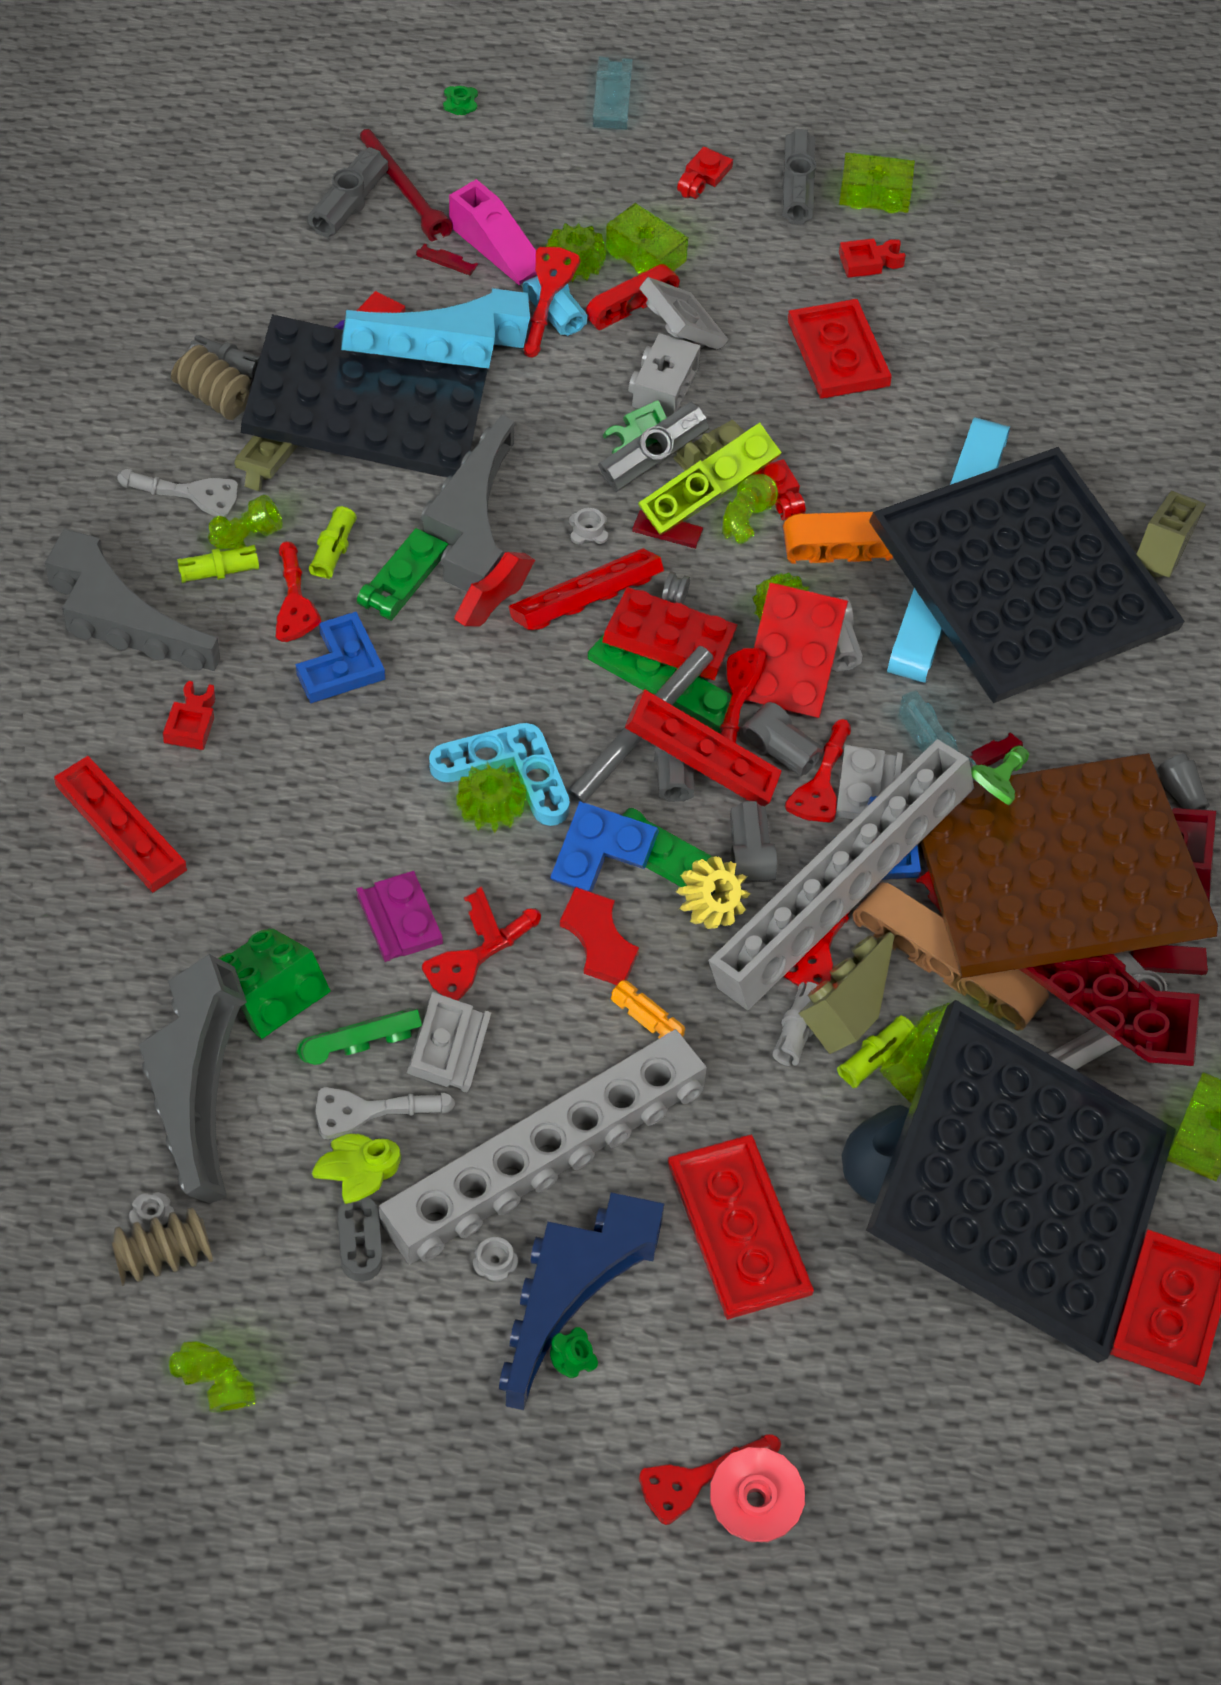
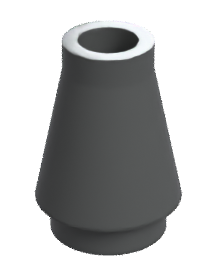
(1183, 782)

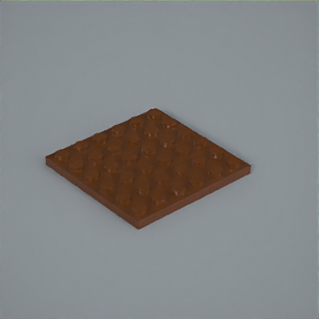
(1066, 869)

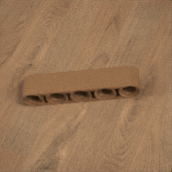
(927, 943)

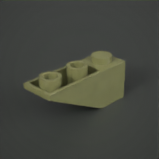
(853, 998)

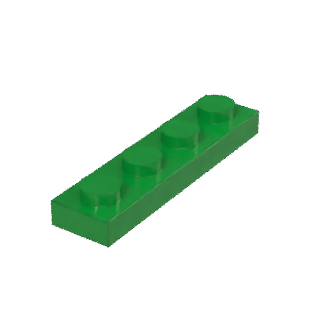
(700, 700)

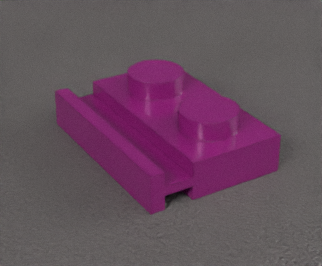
(399, 916)

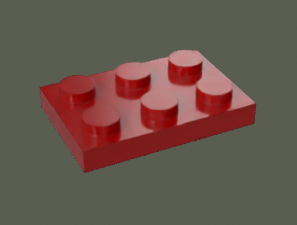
(839, 348)
(667, 631)
(800, 646)
(1171, 1308)

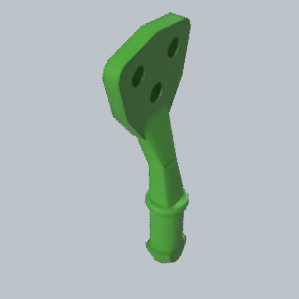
(997, 779)

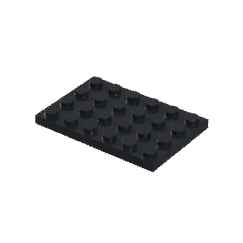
(360, 402)

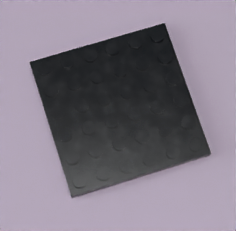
(1025, 573)
(1023, 1181)

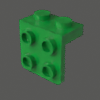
(276, 979)

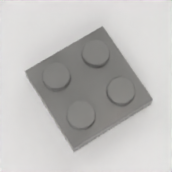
(682, 314)

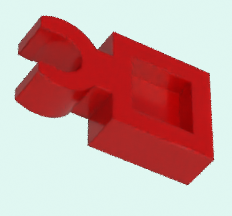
(867, 258)
(191, 721)

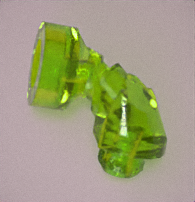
(754, 495)
(261, 517)
(203, 1363)

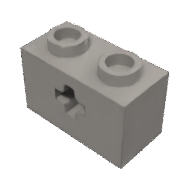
(665, 373)

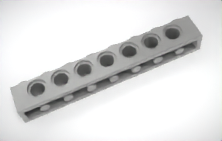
(841, 874)
(442, 1192)

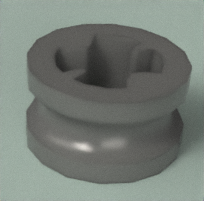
(676, 588)

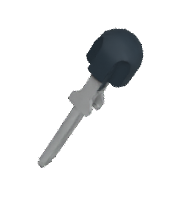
(875, 1139)

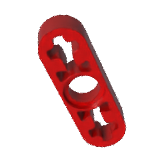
(614, 303)

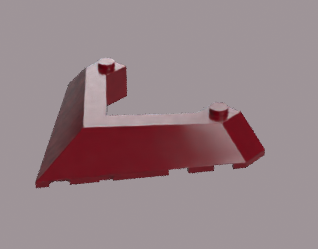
(1147, 1021)

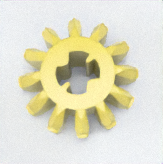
(703, 880)

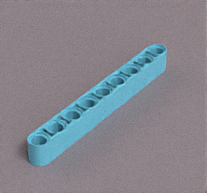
(919, 630)

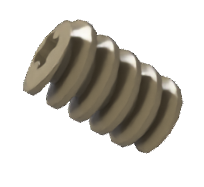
(212, 381)
(160, 1245)

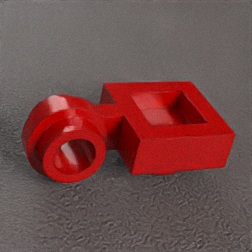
(704, 168)
(789, 499)

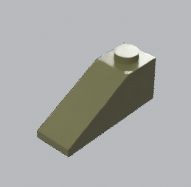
(1169, 533)

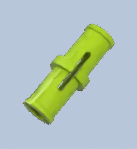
(332, 542)
(218, 564)
(859, 1067)

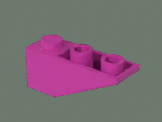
(492, 230)

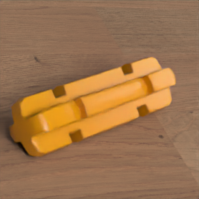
(645, 1010)

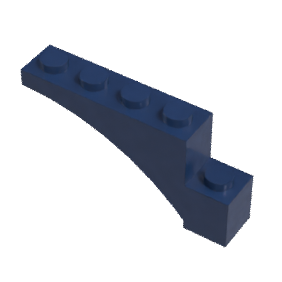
(568, 1273)

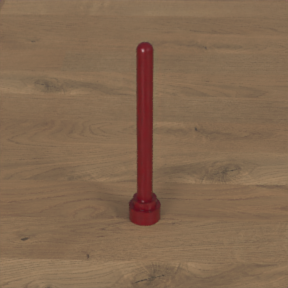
(432, 220)

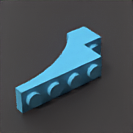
(445, 335)

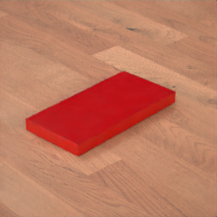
(740, 1227)

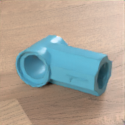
(563, 311)

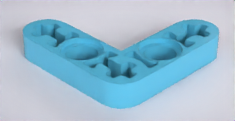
(512, 753)

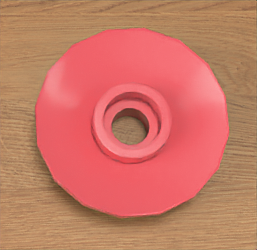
(759, 1472)

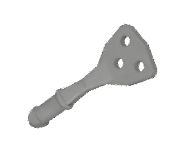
(196, 490)
(365, 1110)

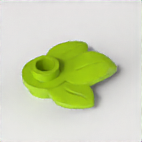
(359, 1164)

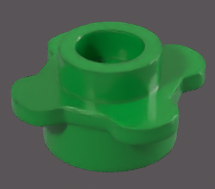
(460, 100)
(572, 1353)

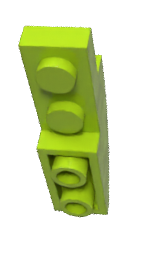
(709, 479)

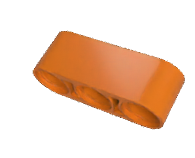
(831, 537)

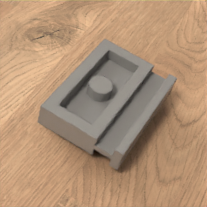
(864, 775)
(448, 1042)

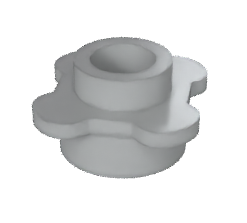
(588, 518)

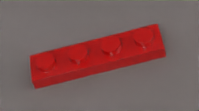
(593, 585)
(703, 748)
(120, 824)

